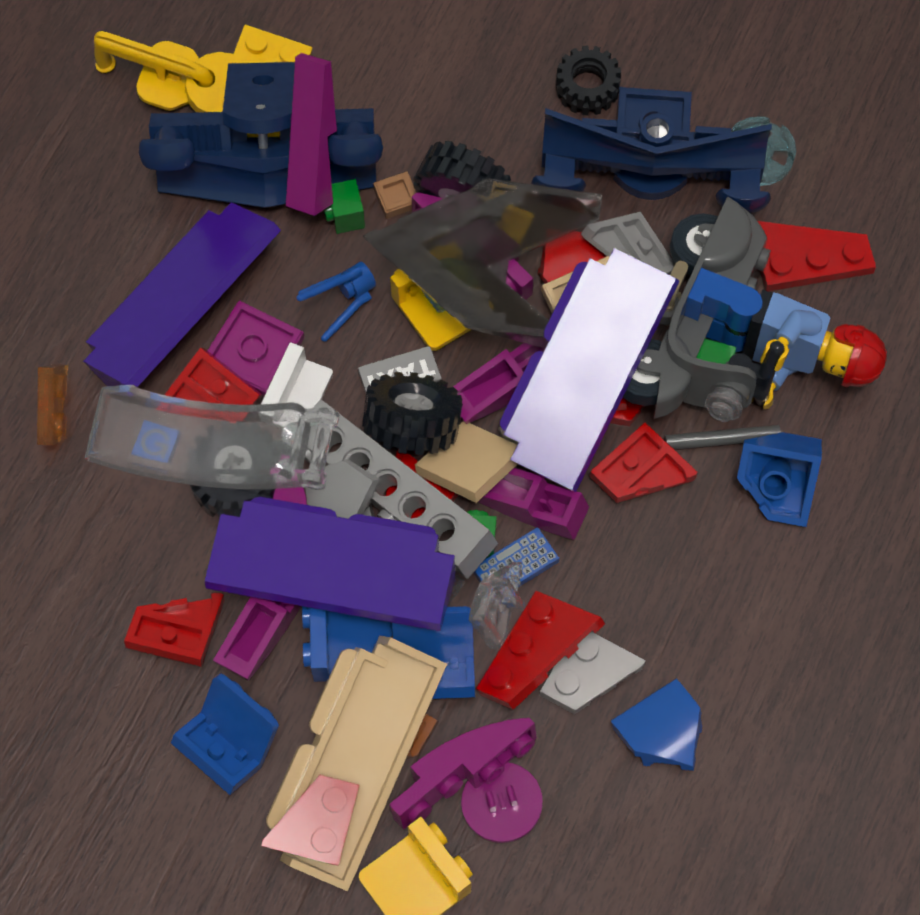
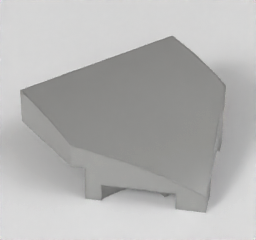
(346, 489)

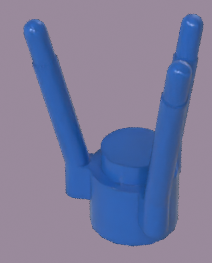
(352, 283)

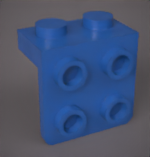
(333, 633)
(450, 645)
(228, 735)

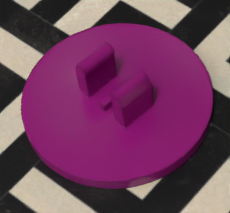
(505, 807)

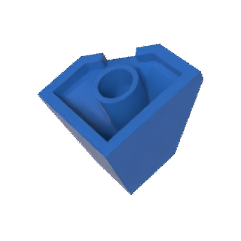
(781, 475)

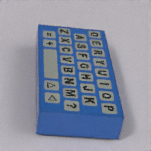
(530, 549)

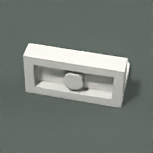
(298, 380)

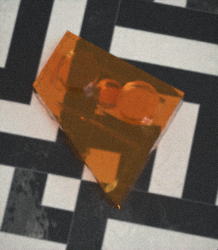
(51, 399)

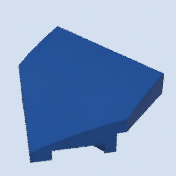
(662, 727)

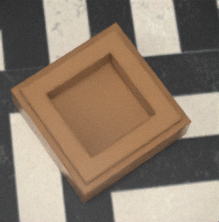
(395, 194)

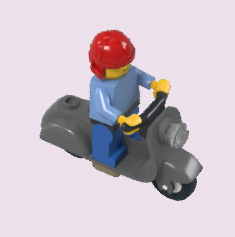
(724, 306)

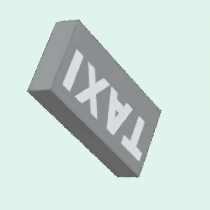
(416, 361)

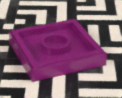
(254, 344)

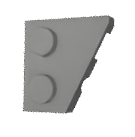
(631, 236)
(589, 673)

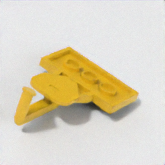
(177, 76)

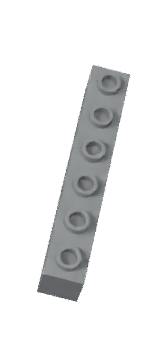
(470, 540)

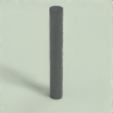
(719, 437)

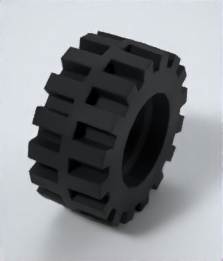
(588, 62)

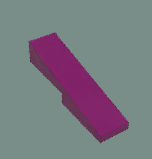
(311, 124)

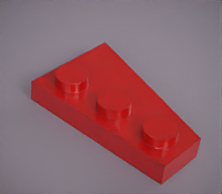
(813, 256)
(534, 646)

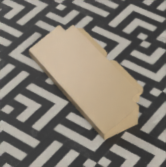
(363, 738)

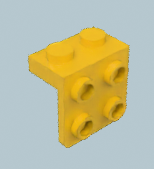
(433, 327)
(417, 874)

